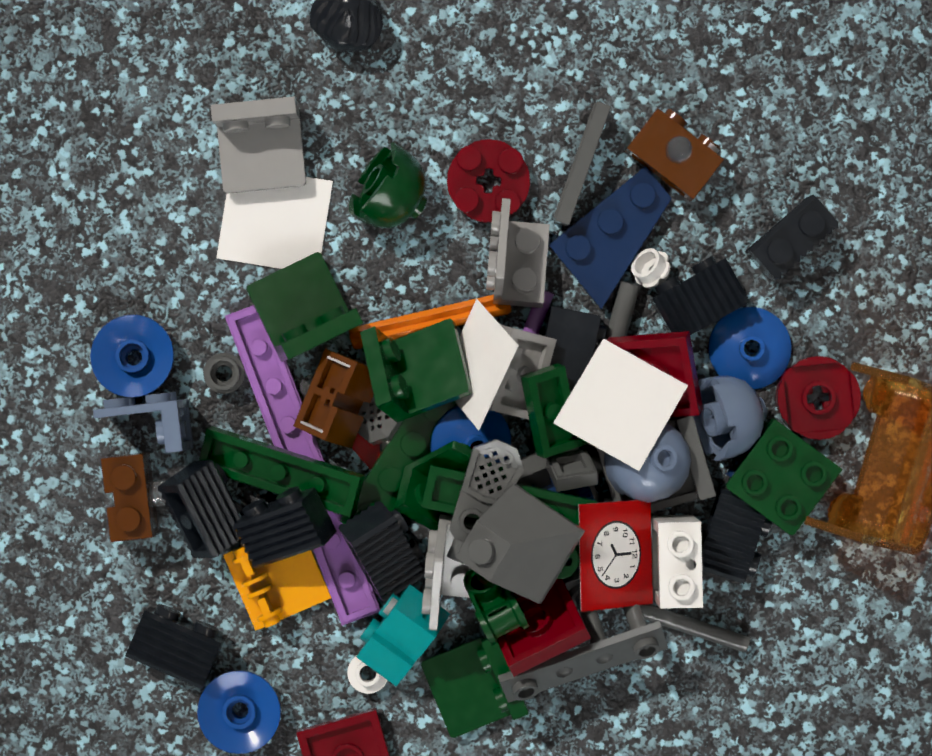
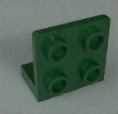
(301, 307)
(416, 370)
(783, 477)
(414, 479)
(469, 687)

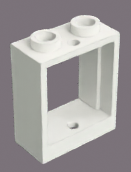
(674, 550)

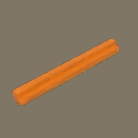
(407, 324)

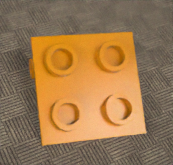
(277, 588)

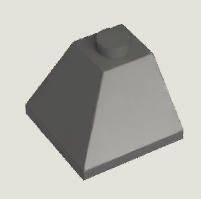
(520, 544)

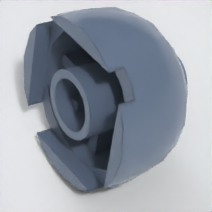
(730, 416)
(661, 473)

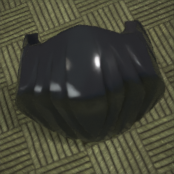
(347, 23)

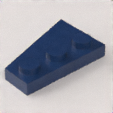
(611, 234)

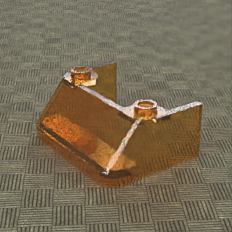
(895, 480)

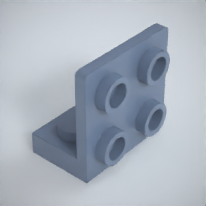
(173, 428)

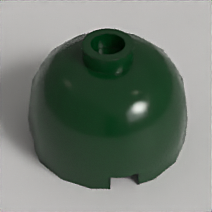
(391, 189)

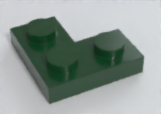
(544, 397)

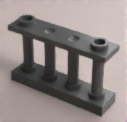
(603, 653)

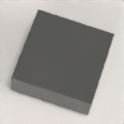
(572, 470)

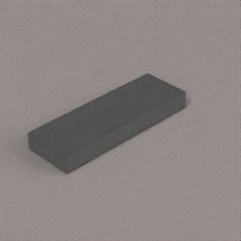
(581, 164)

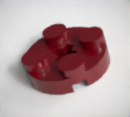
(472, 162)
(833, 379)

